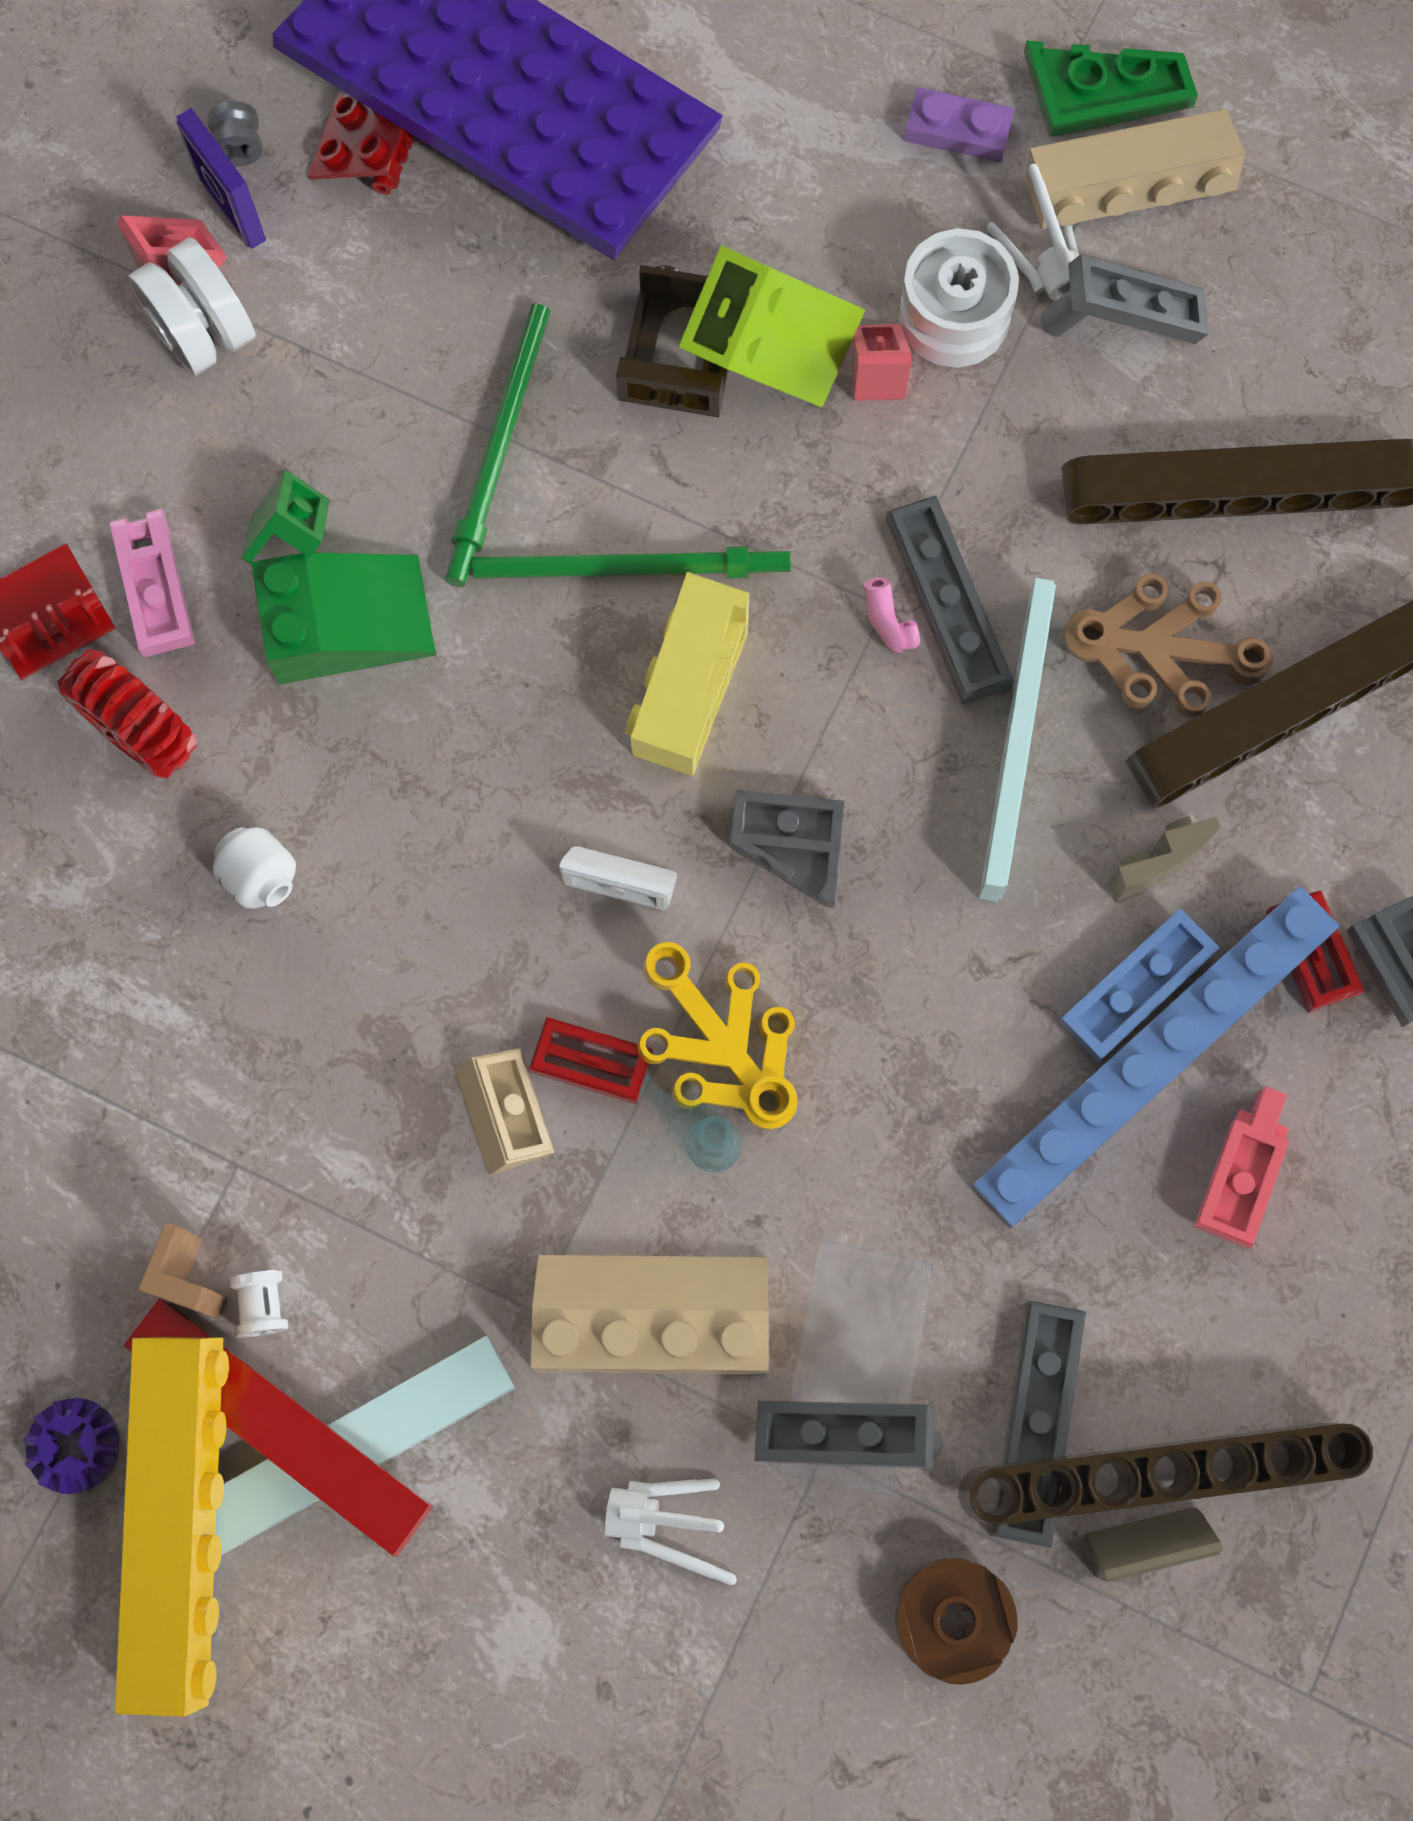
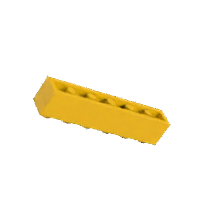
(171, 1526)

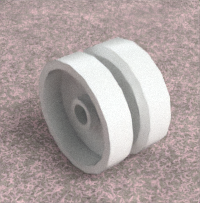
(958, 297)
(195, 304)

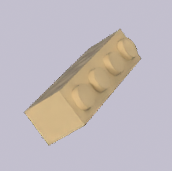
(1138, 167)

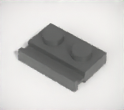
(1387, 950)

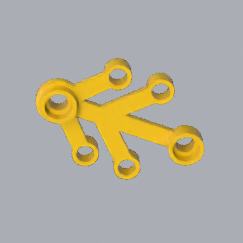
(724, 1043)

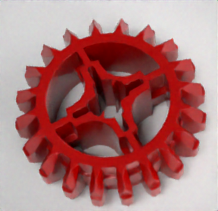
(127, 713)

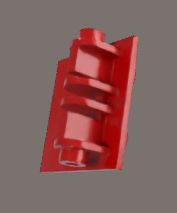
(361, 145)
(48, 612)

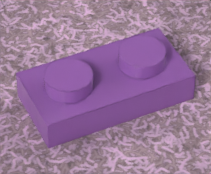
(959, 124)

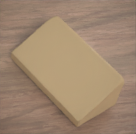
(504, 1110)

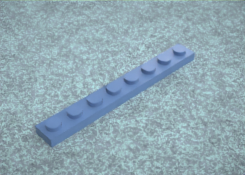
(1155, 1057)

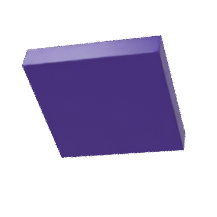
(220, 178)

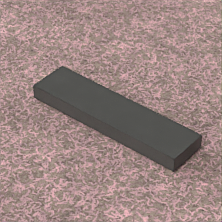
(949, 599)
(1042, 1406)

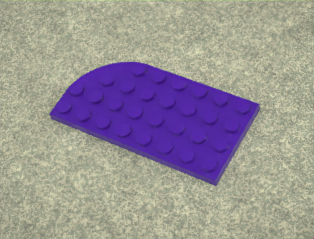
(514, 102)

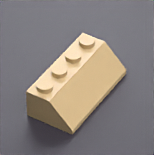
(650, 1315)

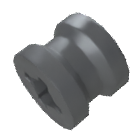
(235, 130)

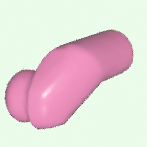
(883, 618)

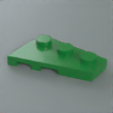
(1102, 89)

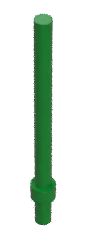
(470, 530)
(735, 562)

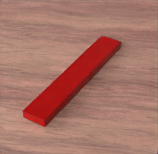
(304, 1444)

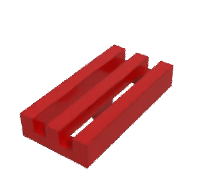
(1342, 961)
(545, 1047)

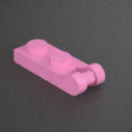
(152, 584)

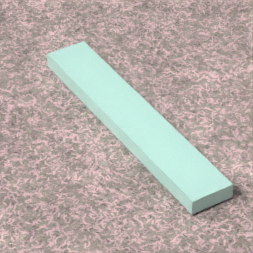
(1017, 741)
(378, 1428)

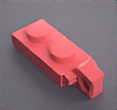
(1245, 1172)

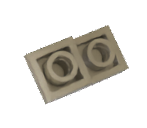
(1174, 851)

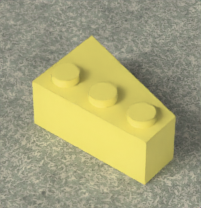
(689, 674)

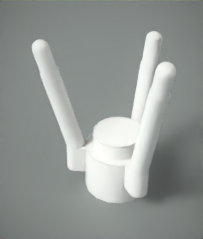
(1053, 267)
(633, 1514)

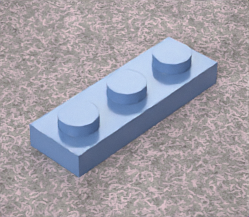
(1138, 985)

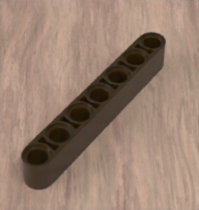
(1239, 481)
(1275, 708)
(1193, 1472)

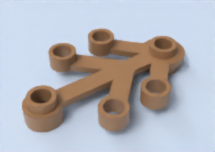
(1159, 646)

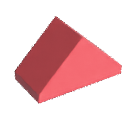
(152, 237)
(880, 362)

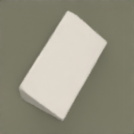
(618, 877)

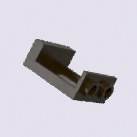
(659, 384)

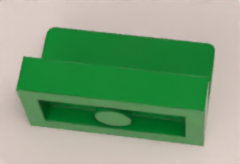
(291, 513)

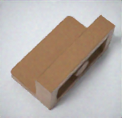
(169, 1271)

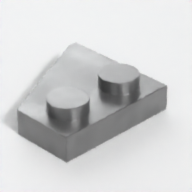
(791, 839)

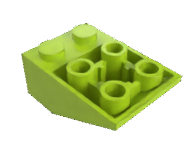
(771, 327)

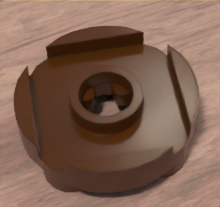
(985, 1639)

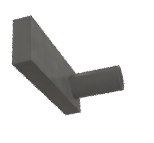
(1129, 299)
(847, 1434)

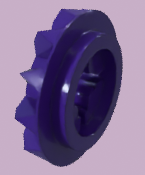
(98, 1440)

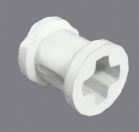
(258, 1303)

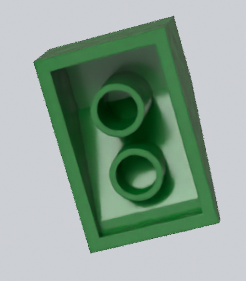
(341, 612)

